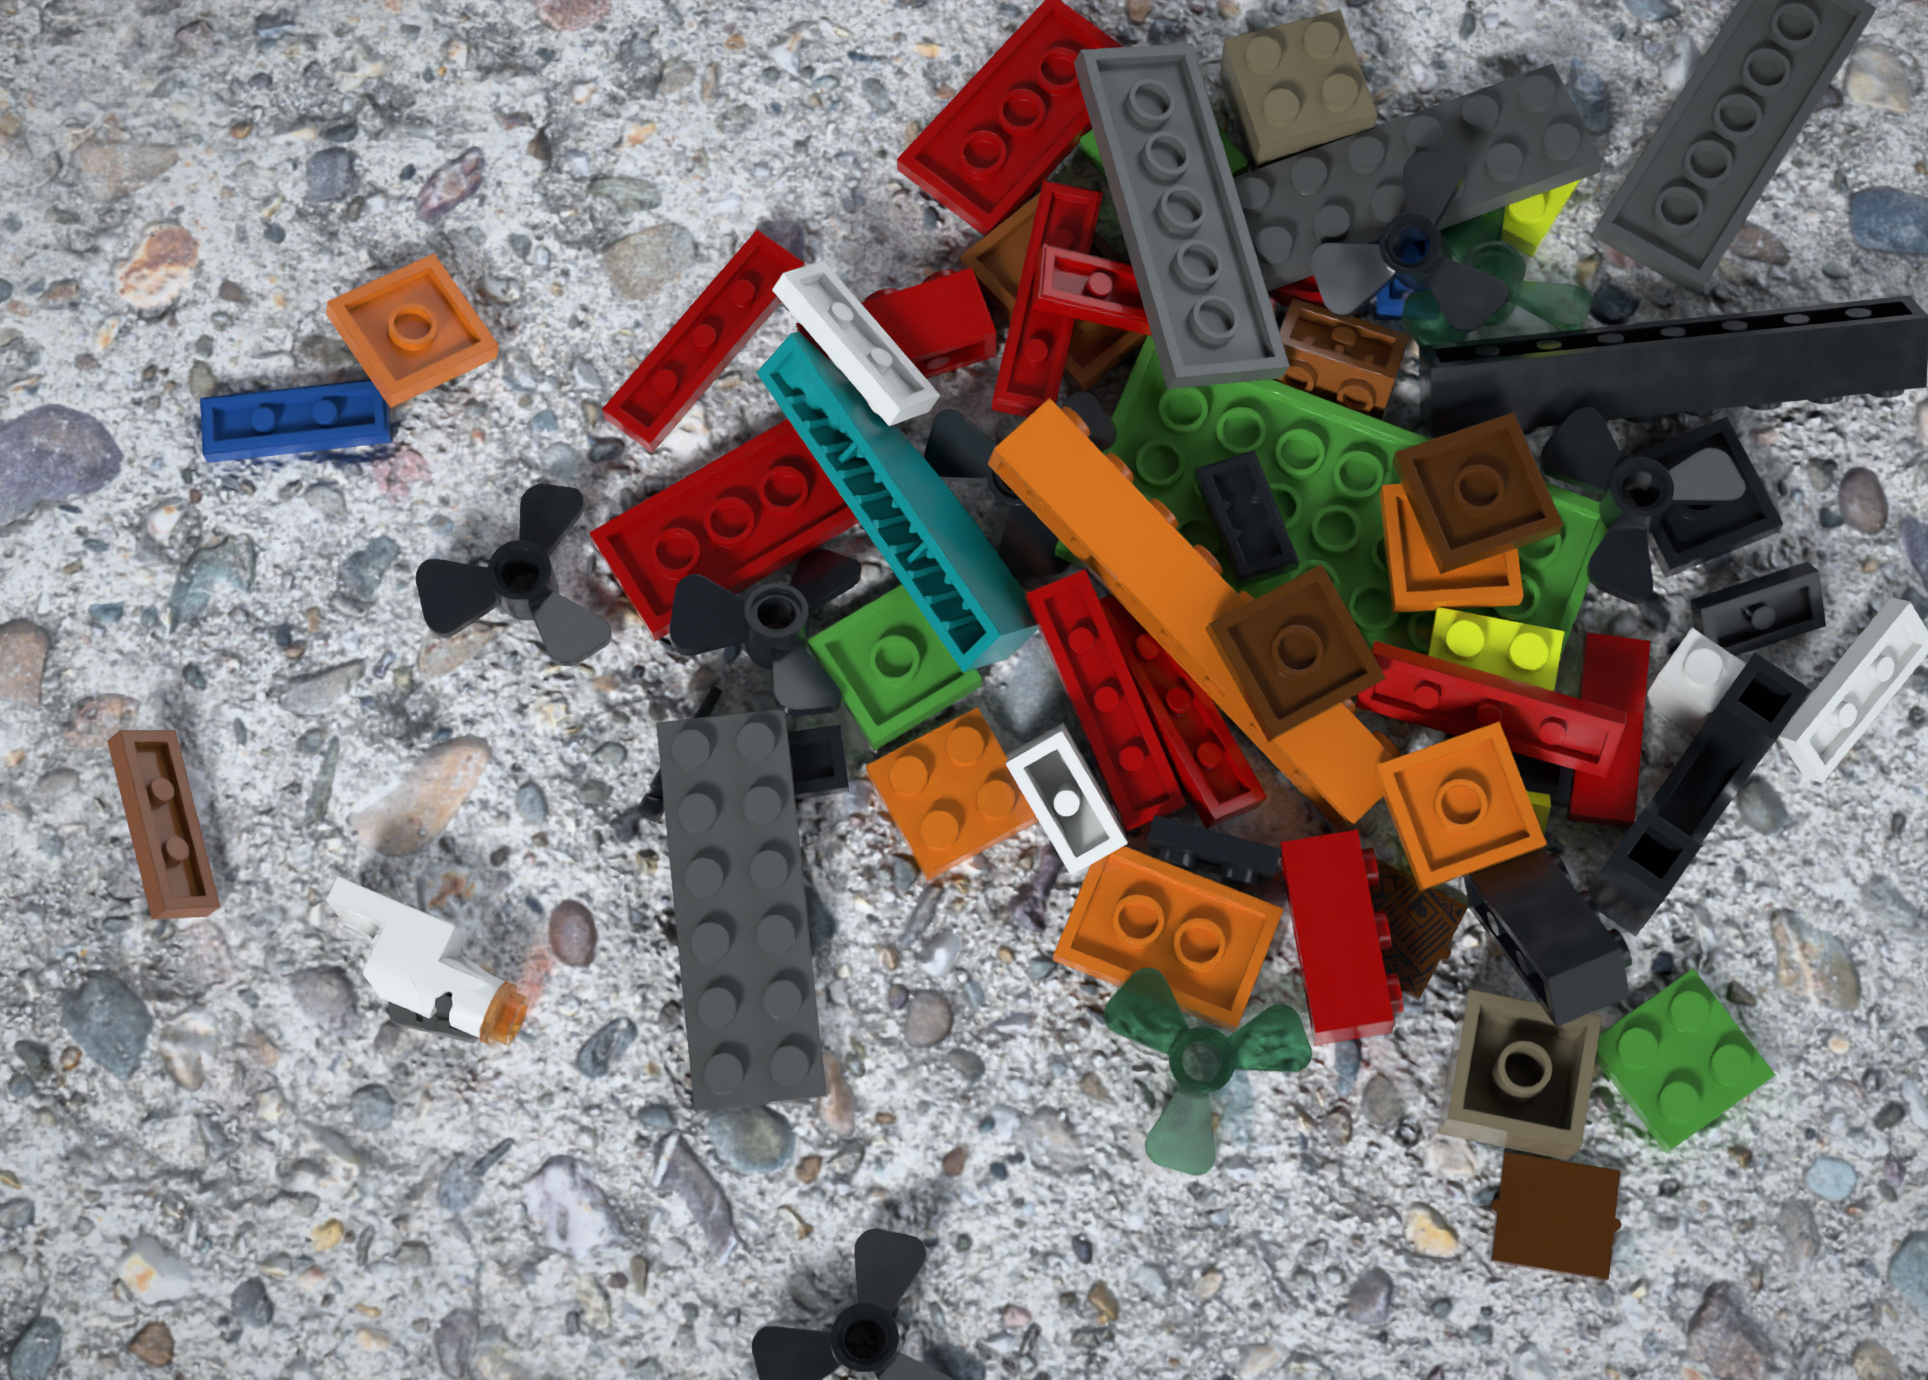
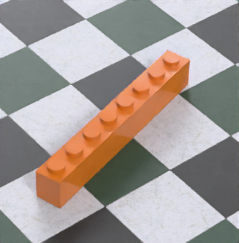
(1175, 596)

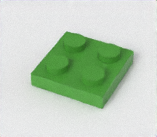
(890, 667)
(1680, 1061)

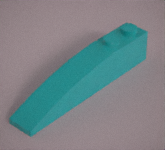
(903, 509)

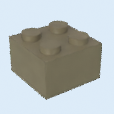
(1295, 88)
(1518, 1076)

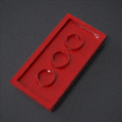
(1008, 121)
(724, 523)

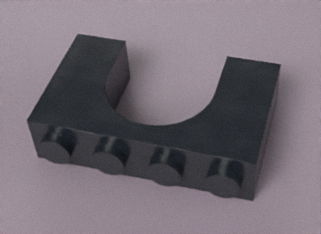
(1696, 794)

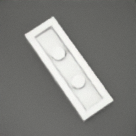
(856, 343)
(1856, 690)

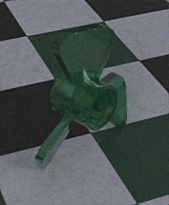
(1480, 247)
(1150, 1016)

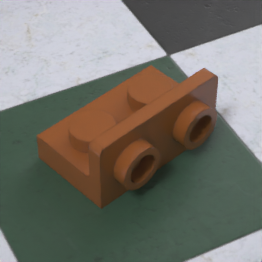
(1341, 357)

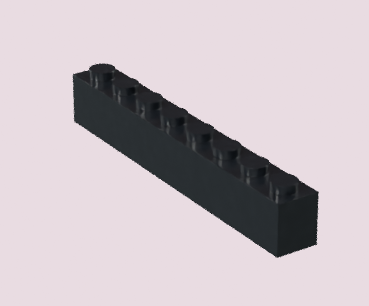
(1678, 366)

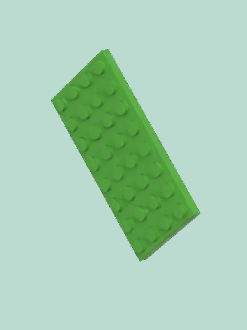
(1327, 484)

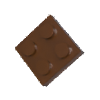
(1477, 493)
(1295, 653)

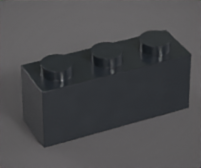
(1550, 934)

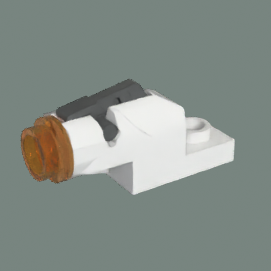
(419, 972)

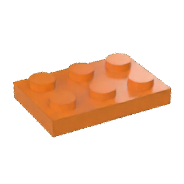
(1164, 918)

